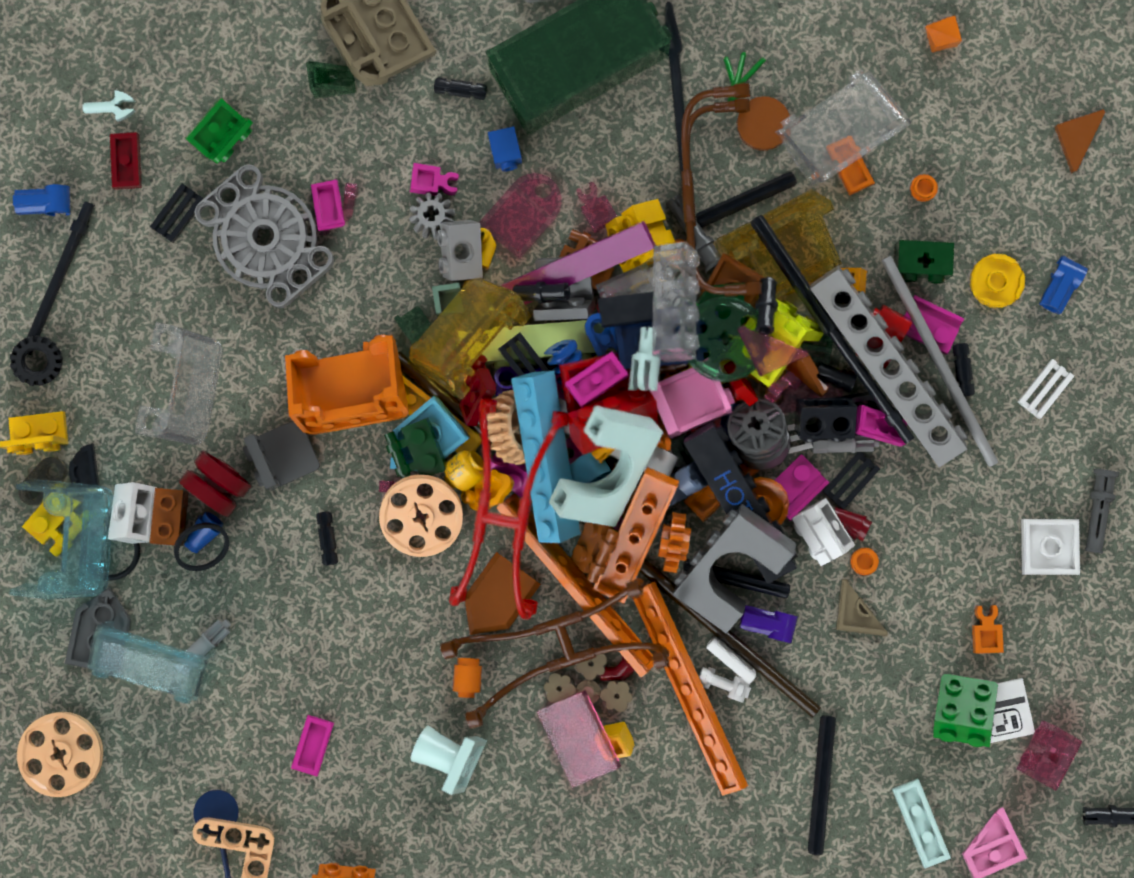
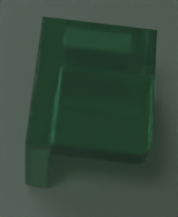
(413, 324)

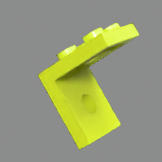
(789, 328)

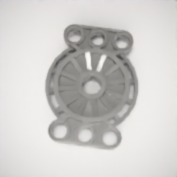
(264, 211)

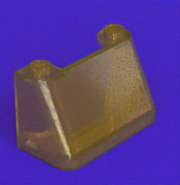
(465, 332)

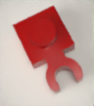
(741, 388)

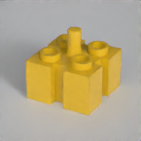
(653, 215)

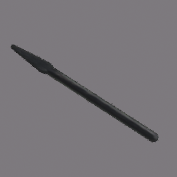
(676, 79)

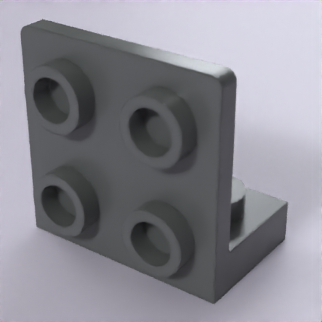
(578, 306)

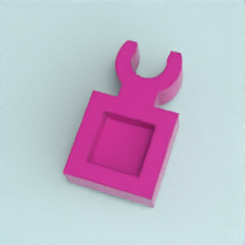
(428, 180)

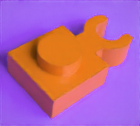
(987, 635)

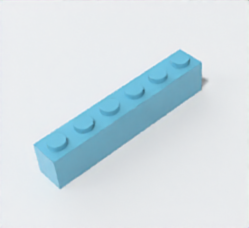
(535, 401)

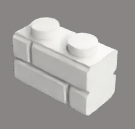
(822, 532)

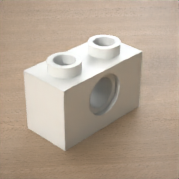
(131, 513)

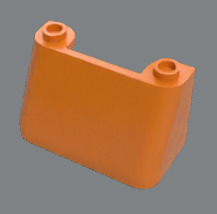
(346, 388)

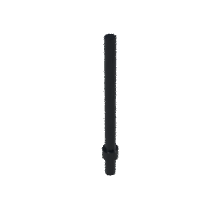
(79, 229)
(893, 416)

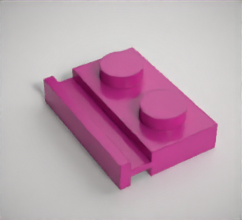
(942, 324)
(801, 483)

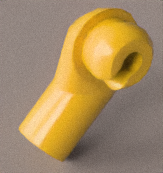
(488, 247)

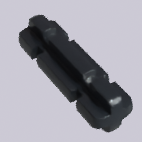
(460, 88)
(963, 368)
(327, 538)

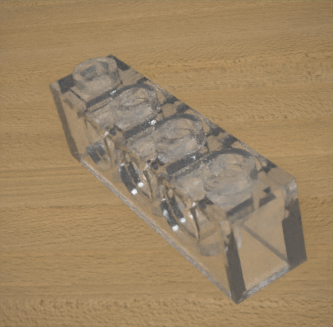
(666, 290)

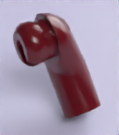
(618, 673)

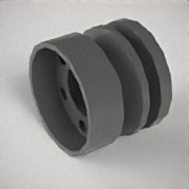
(763, 447)

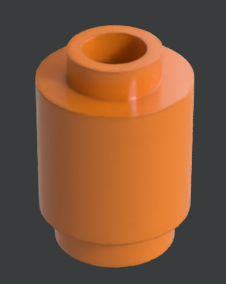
(467, 677)

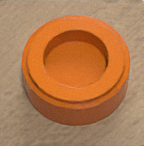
(864, 561)

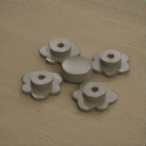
(591, 687)

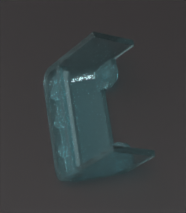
(84, 544)
(148, 663)

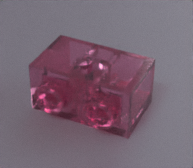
(1049, 755)

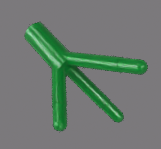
(736, 80)

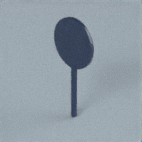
(217, 805)

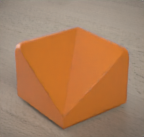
(943, 34)

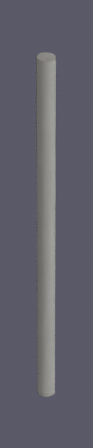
(939, 361)

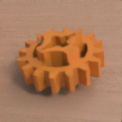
(674, 542)

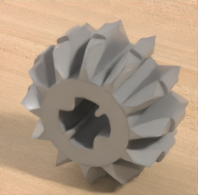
(423, 211)

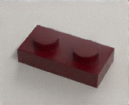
(125, 160)

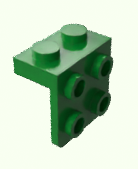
(219, 132)
(965, 710)

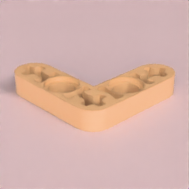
(253, 852)

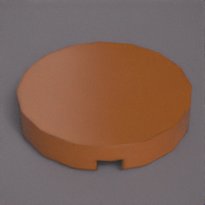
(760, 124)

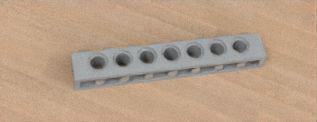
(940, 448)

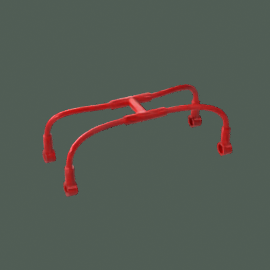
(458, 594)

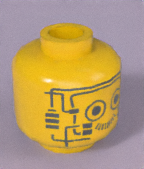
(464, 470)

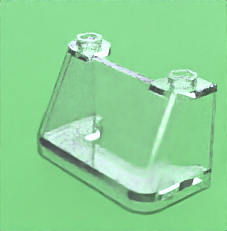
(842, 127)

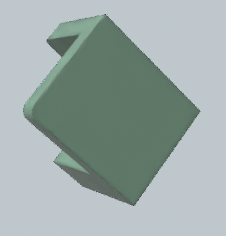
(444, 295)

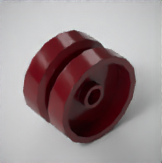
(213, 486)

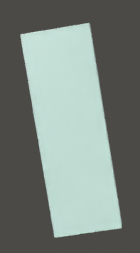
(921, 823)

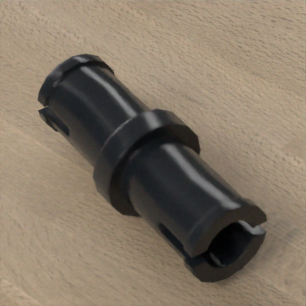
(543, 292)
(766, 306)
(1108, 816)

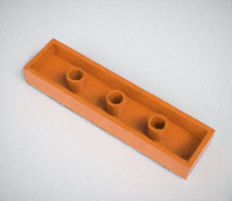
(637, 532)

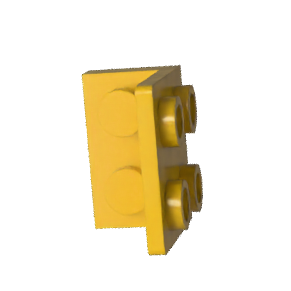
(36, 431)

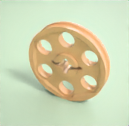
(427, 504)
(45, 754)

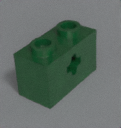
(938, 254)

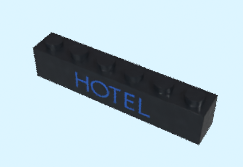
(729, 482)

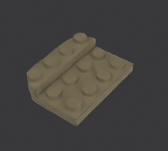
(376, 37)

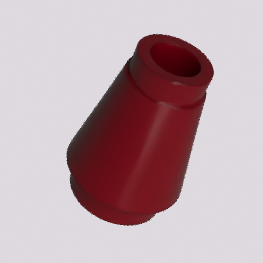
(855, 524)

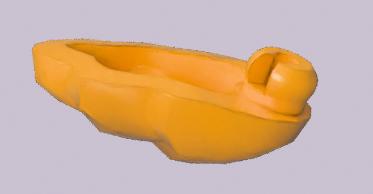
(500, 487)

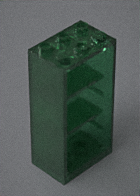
(576, 57)

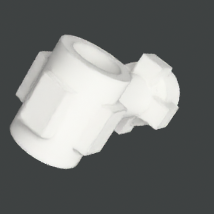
(738, 688)

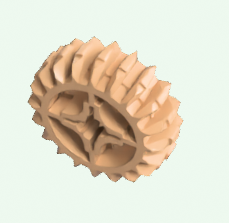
(505, 430)

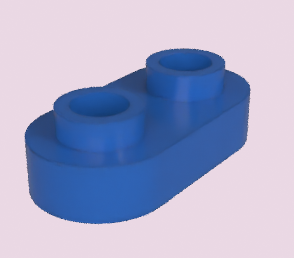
(600, 341)

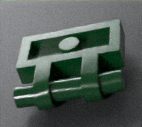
(423, 449)

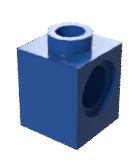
(505, 149)

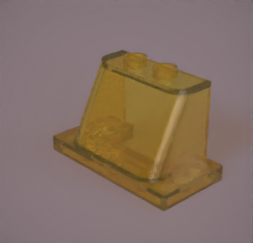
(801, 232)

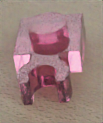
(597, 210)

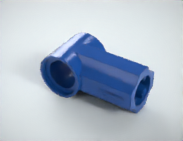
(46, 201)
(1063, 283)

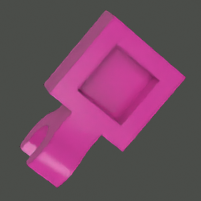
(517, 472)

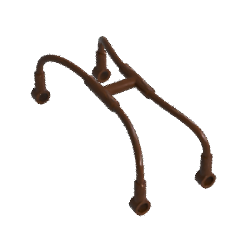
(739, 90)
(633, 588)

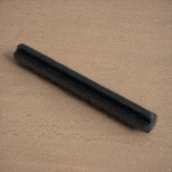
(793, 274)
(821, 785)

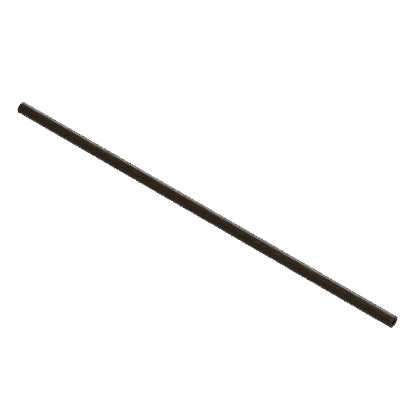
(646, 569)

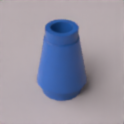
(201, 537)

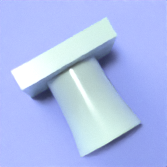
(449, 757)

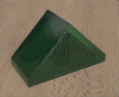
(329, 79)

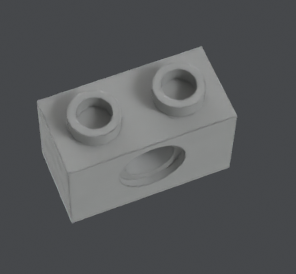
(469, 263)

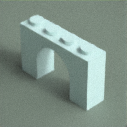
(607, 498)

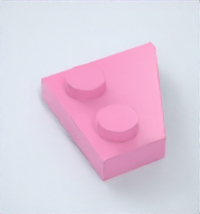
(993, 847)

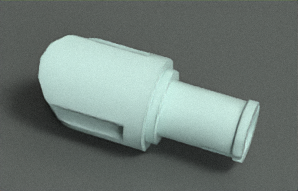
(644, 365)

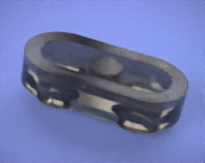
(41, 472)

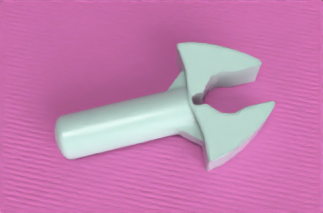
(111, 106)

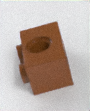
(168, 516)

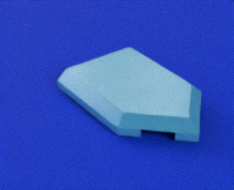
(445, 426)

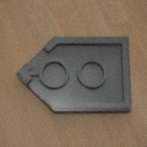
(87, 617)

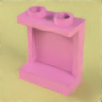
(691, 401)

